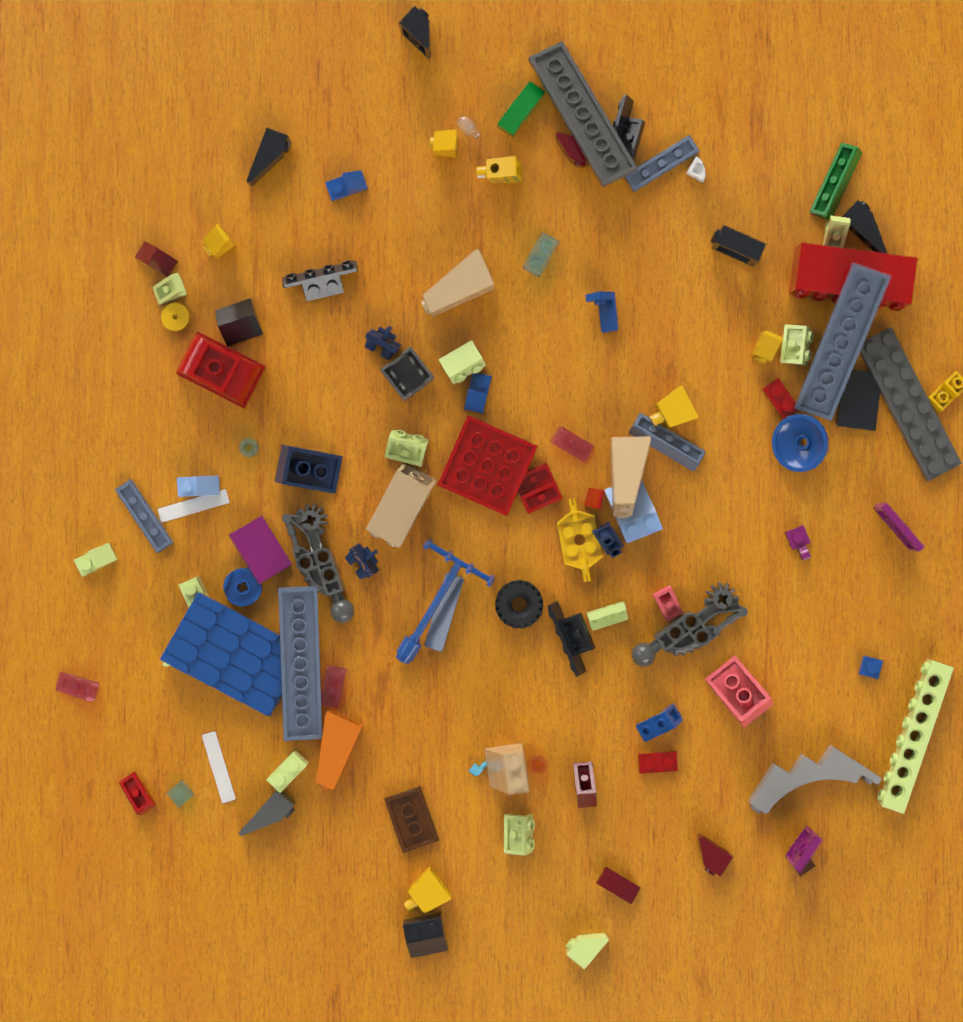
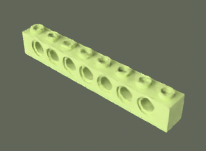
(899, 801)

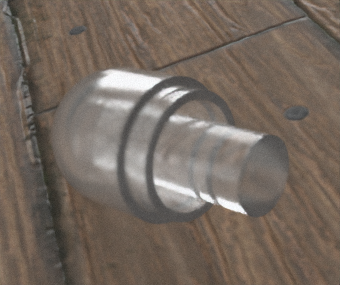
(468, 126)

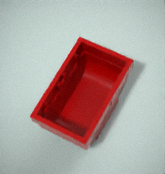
(220, 370)

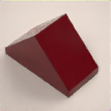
(156, 258)

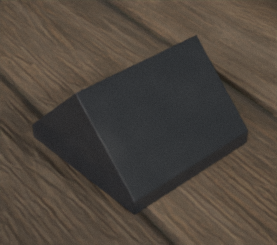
(238, 322)

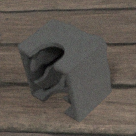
(407, 374)

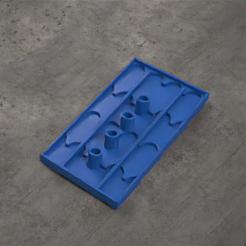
(228, 653)

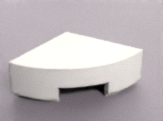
(697, 170)

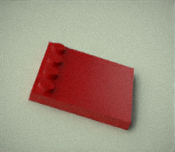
(487, 465)

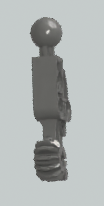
(315, 575)
(686, 641)

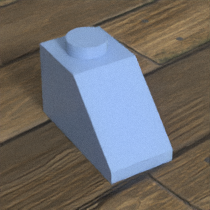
(198, 486)

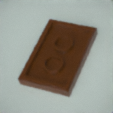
(411, 819)

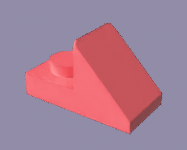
(668, 603)

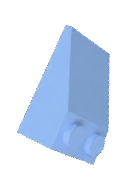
(644, 517)

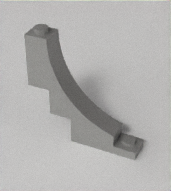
(831, 766)

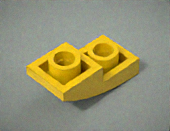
(947, 392)

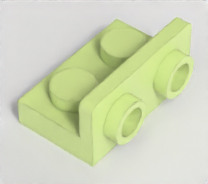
(796, 345)
(406, 447)
(607, 615)
(518, 834)

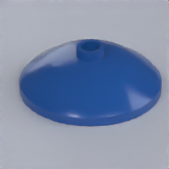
(788, 443)

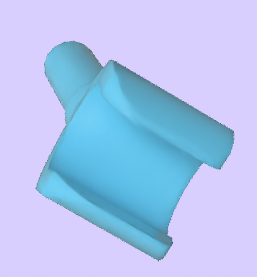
(476, 770)

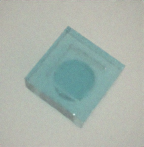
(180, 793)

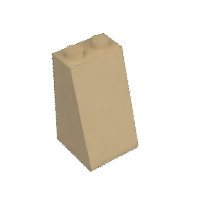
(460, 285)
(627, 465)
(401, 505)
(507, 768)

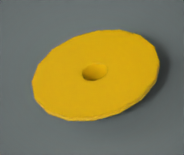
(175, 316)

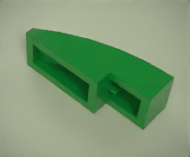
(520, 109)

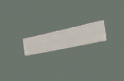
(192, 506)
(218, 767)

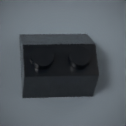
(416, 29)
(425, 935)

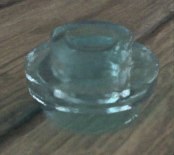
(242, 447)

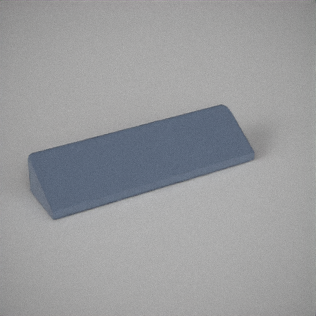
(668, 442)
(443, 616)

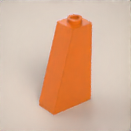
(336, 746)

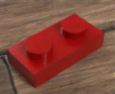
(780, 398)
(657, 762)

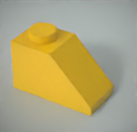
(444, 143)
(217, 242)
(766, 346)

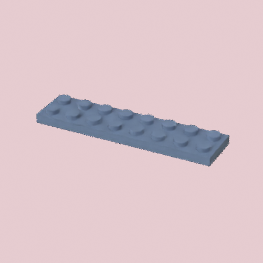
(842, 341)
(300, 663)

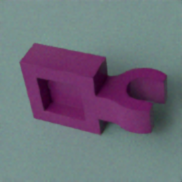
(798, 540)

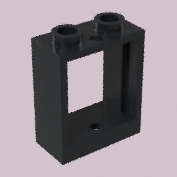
(737, 245)

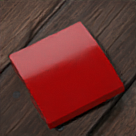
(539, 488)

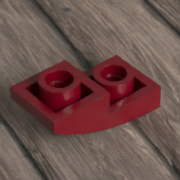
(618, 885)

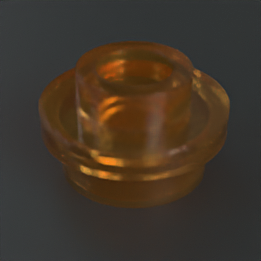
(542, 768)

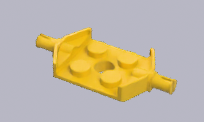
(582, 555)

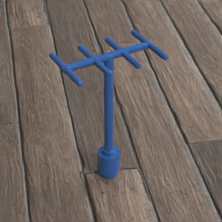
(411, 644)

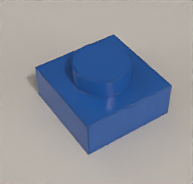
(870, 667)

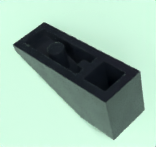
(269, 153)
(864, 226)

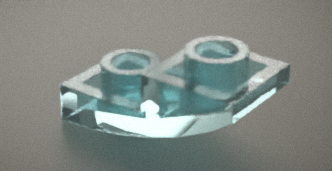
(540, 254)

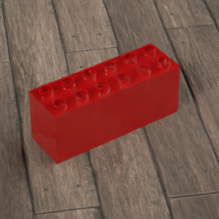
(823, 269)

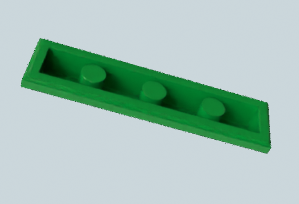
(836, 181)

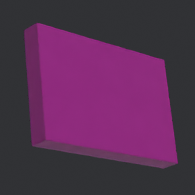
(898, 527)
(260, 550)
(803, 848)

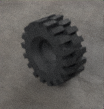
(504, 604)

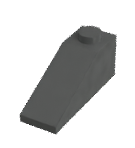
(272, 811)

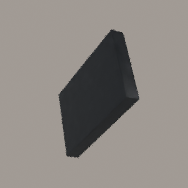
(859, 402)

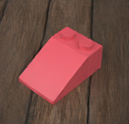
(739, 691)

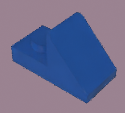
(346, 185)
(477, 392)

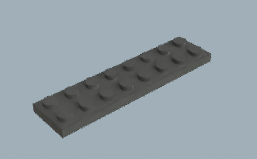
(582, 114)
(909, 405)

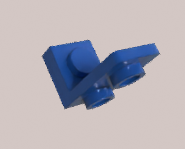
(607, 309)
(660, 723)

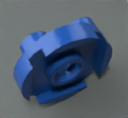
(233, 592)

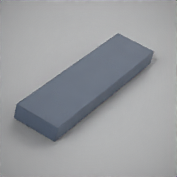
(662, 163)
(144, 516)

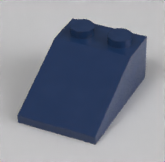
(308, 469)

